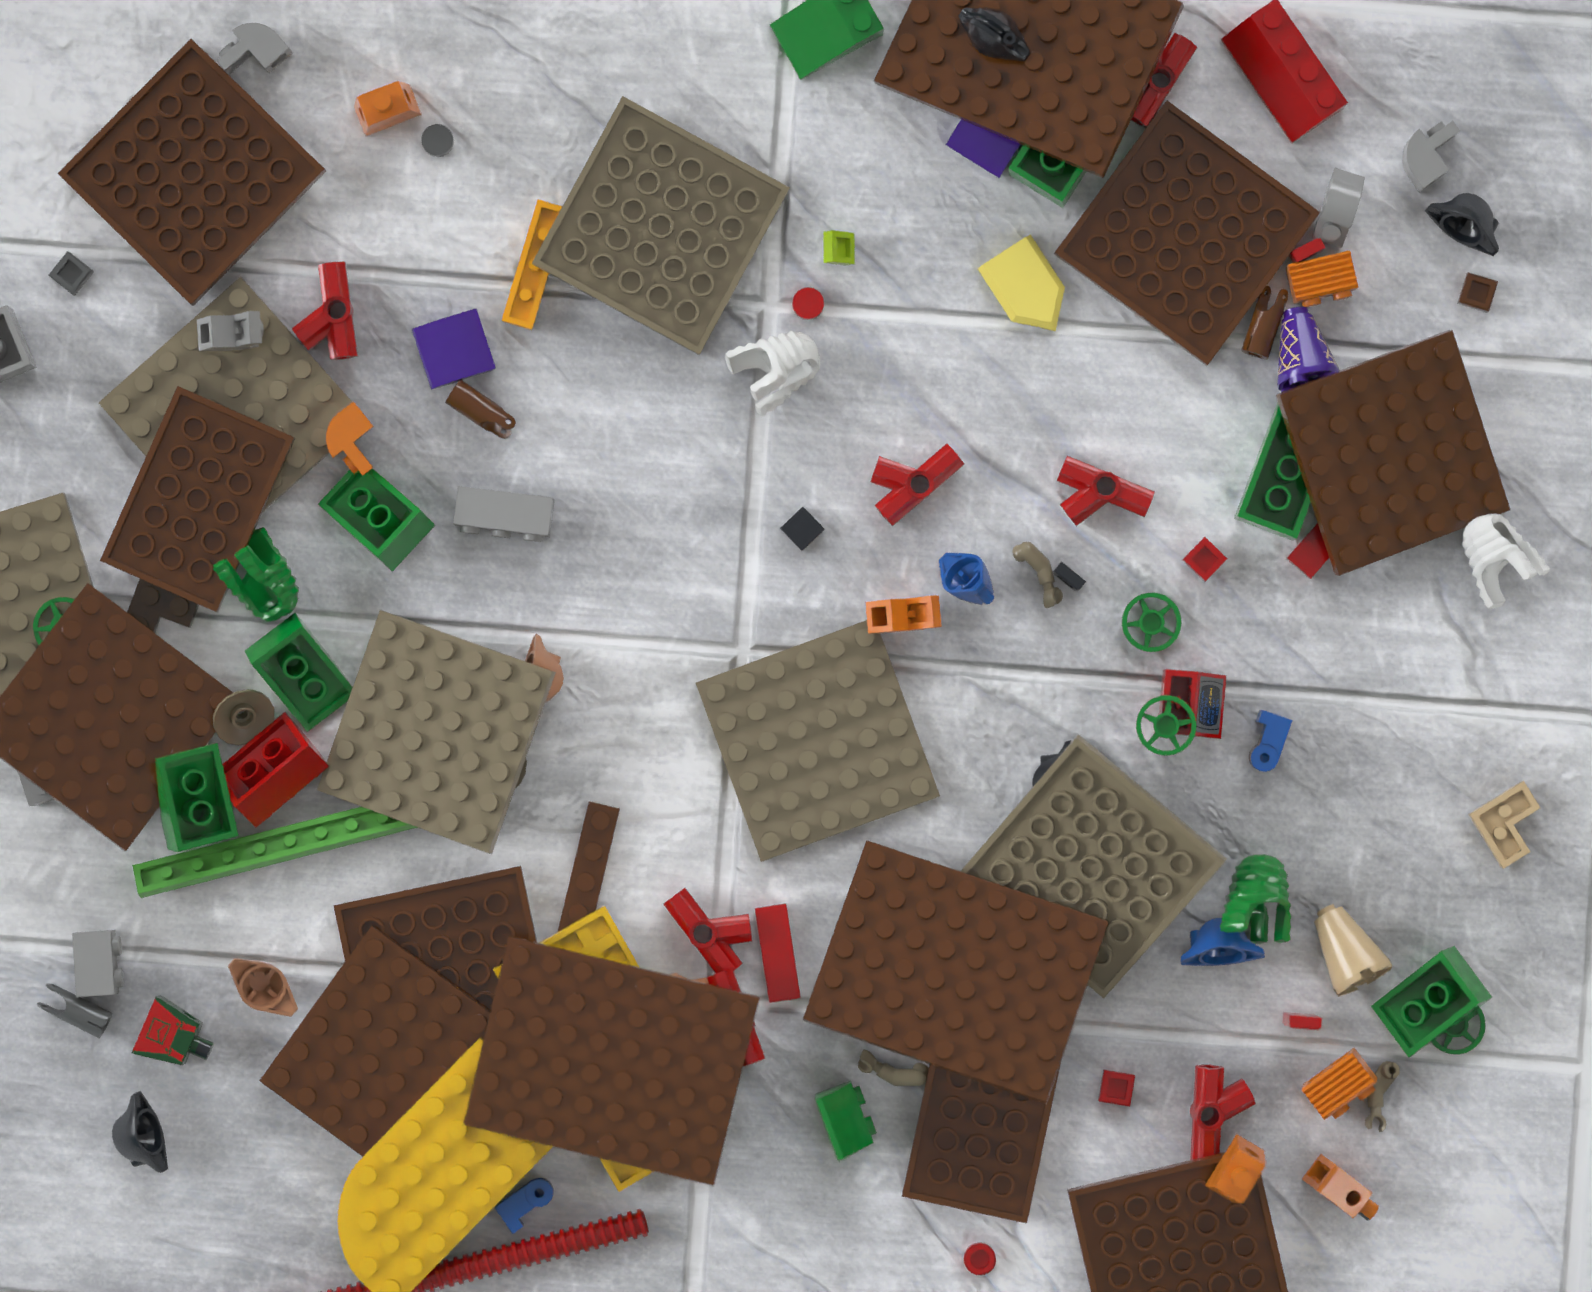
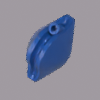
(966, 578)
(1219, 948)

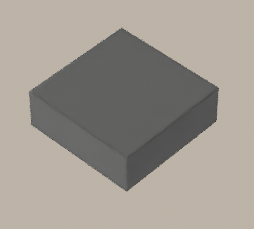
(71, 273)

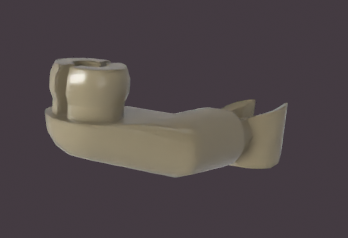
(1036, 559)
(1386, 1074)
(897, 1077)

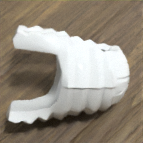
(786, 359)
(1492, 545)

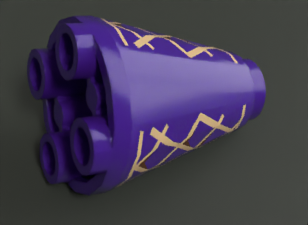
(1302, 350)

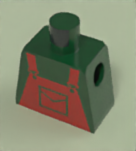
(171, 1034)

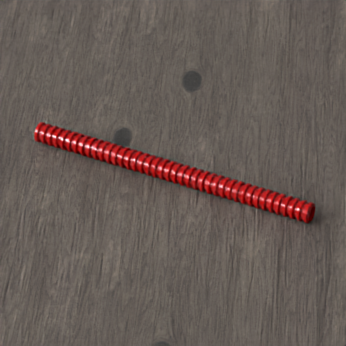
(527, 1252)

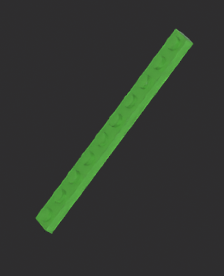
(263, 849)

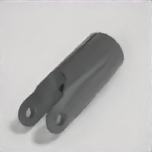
(79, 1012)

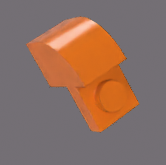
(343, 432)
(903, 614)

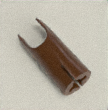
(1264, 324)
(480, 409)

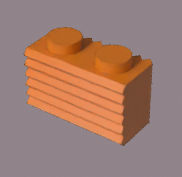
(1322, 278)
(1340, 1084)

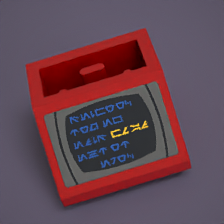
(1202, 693)

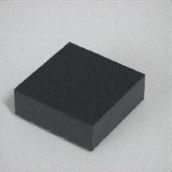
(802, 528)
(1069, 577)

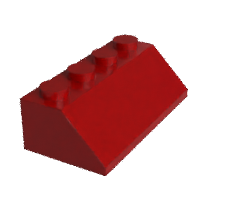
(1284, 71)

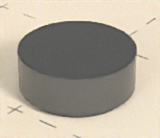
(437, 140)

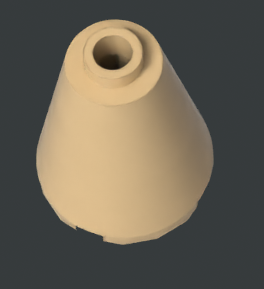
(1348, 951)

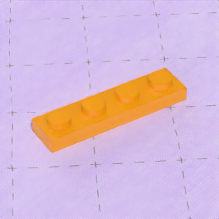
(530, 280)

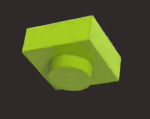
(839, 247)

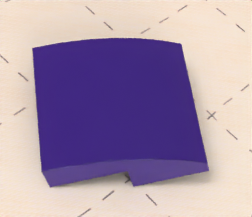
(982, 147)
(453, 348)

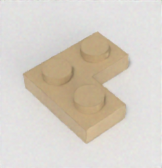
(1497, 819)

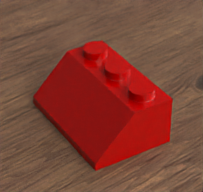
(271, 769)

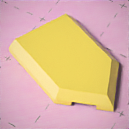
(1025, 284)

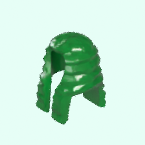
(268, 584)
(1255, 882)

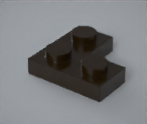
(153, 602)

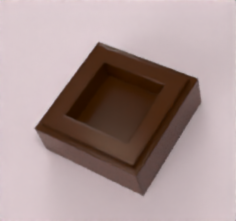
(1477, 292)

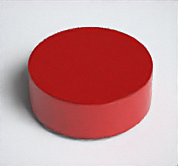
(808, 303)
(979, 1258)

